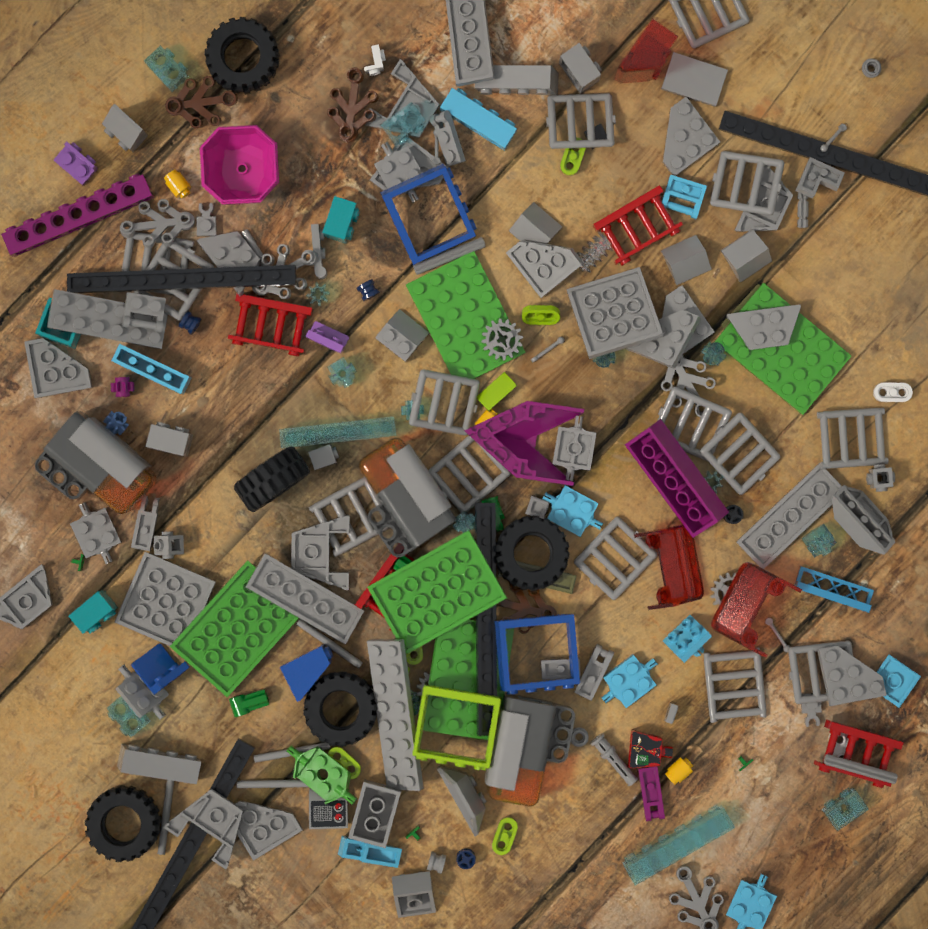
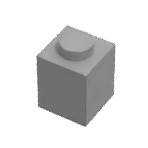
(323, 457)

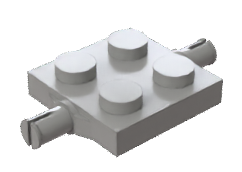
(397, 168)
(574, 448)
(95, 533)
(139, 696)

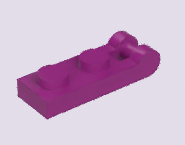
(651, 792)

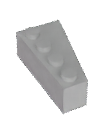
(521, 80)
(158, 764)

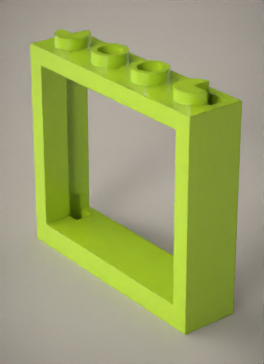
(459, 760)

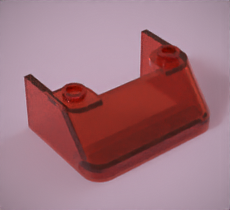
(646, 55)
(678, 566)
(743, 603)

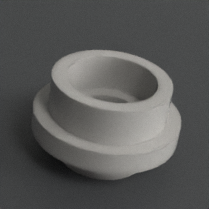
(877, 68)
(583, 741)

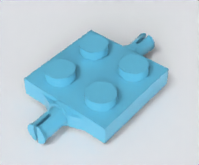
(572, 511)
(629, 681)
(751, 904)

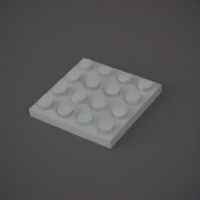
(614, 313)
(163, 599)

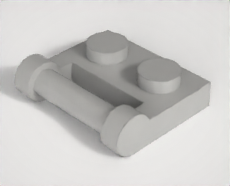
(144, 305)

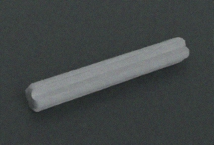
(449, 256)
(861, 769)

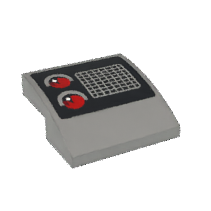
(329, 815)

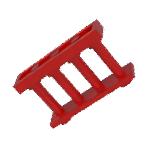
(638, 207)
(264, 306)
(386, 569)
(871, 741)

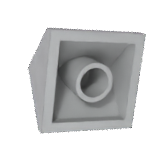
(535, 226)
(747, 255)
(686, 259)

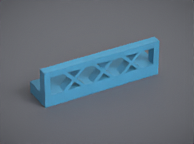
(832, 596)

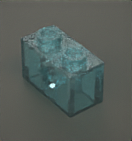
(854, 805)

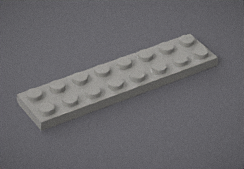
(395, 713)

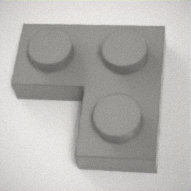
(818, 173)

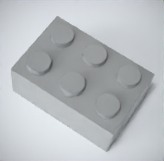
(374, 813)

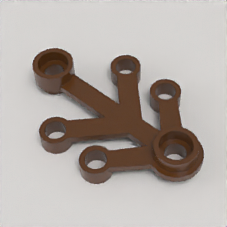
(198, 102)
(352, 108)
(524, 607)

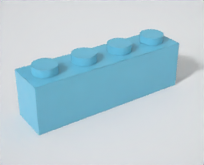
(478, 119)
(151, 369)

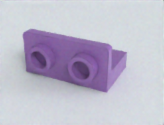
(75, 163)
(327, 337)

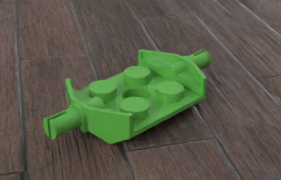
(307, 770)

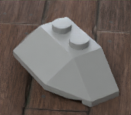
(862, 520)
(465, 795)

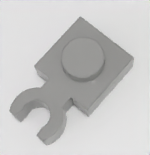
(206, 224)
(811, 710)

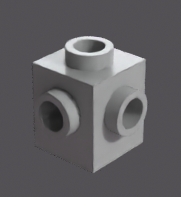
(887, 474)
(168, 545)

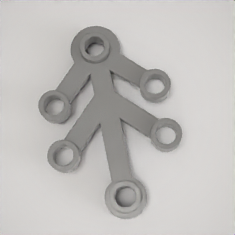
(160, 224)
(281, 261)
(687, 379)
(698, 903)

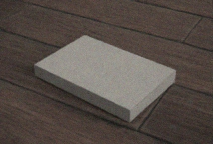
(694, 79)

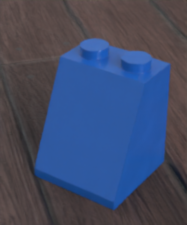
(306, 669)

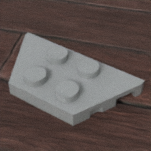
(762, 222)
(229, 251)
(766, 326)
(26, 599)

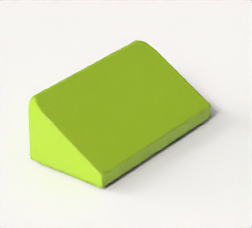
(496, 391)

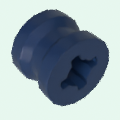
(368, 290)
(189, 322)
(464, 861)

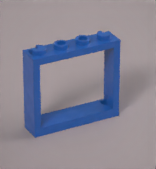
(389, 193)
(500, 627)

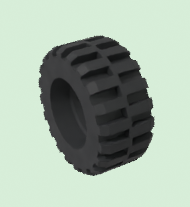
(234, 31)
(271, 478)
(532, 579)
(314, 708)
(101, 838)

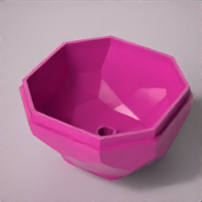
(229, 150)

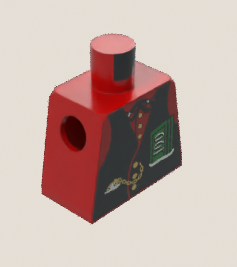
(646, 750)

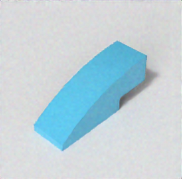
(369, 853)

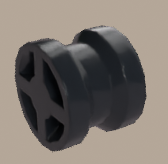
(736, 514)

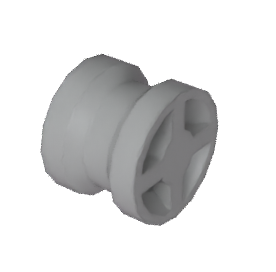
(436, 862)

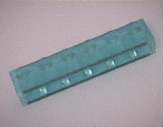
(338, 432)
(678, 844)

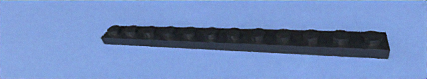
(834, 156)
(182, 279)
(485, 621)
(191, 841)

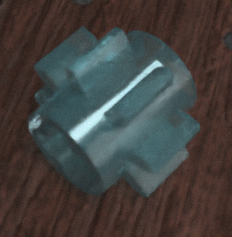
(322, 297)
(713, 353)
(605, 360)
(406, 410)
(717, 479)
(464, 522)

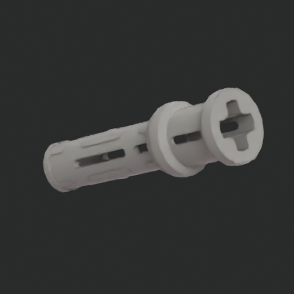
(608, 752)

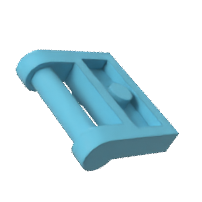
(684, 190)

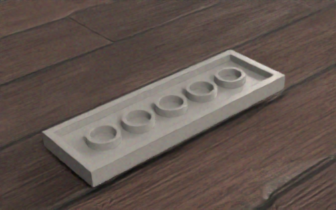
(470, 41)
(100, 319)
(789, 517)
(304, 598)

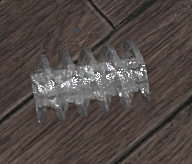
(594, 252)

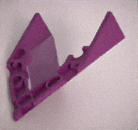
(513, 436)

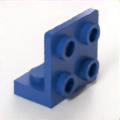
(158, 668)

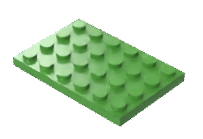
(456, 308)
(791, 371)
(437, 591)
(232, 633)
(455, 668)

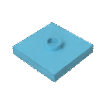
(897, 680)

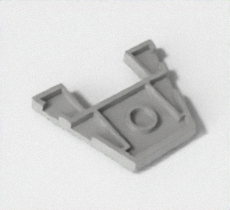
(414, 93)
(311, 551)
(215, 816)

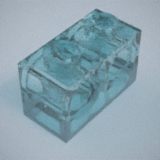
(163, 71)
(400, 120)
(123, 719)

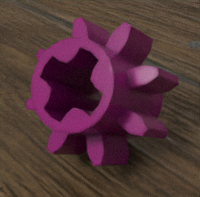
(122, 387)

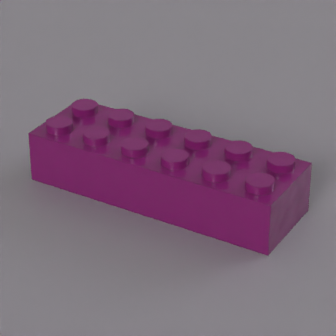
(676, 478)

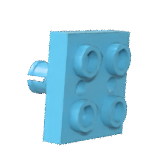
(687, 639)

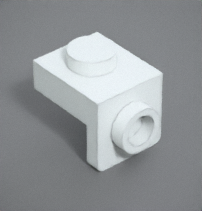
(378, 56)

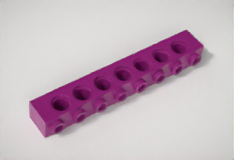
(88, 217)

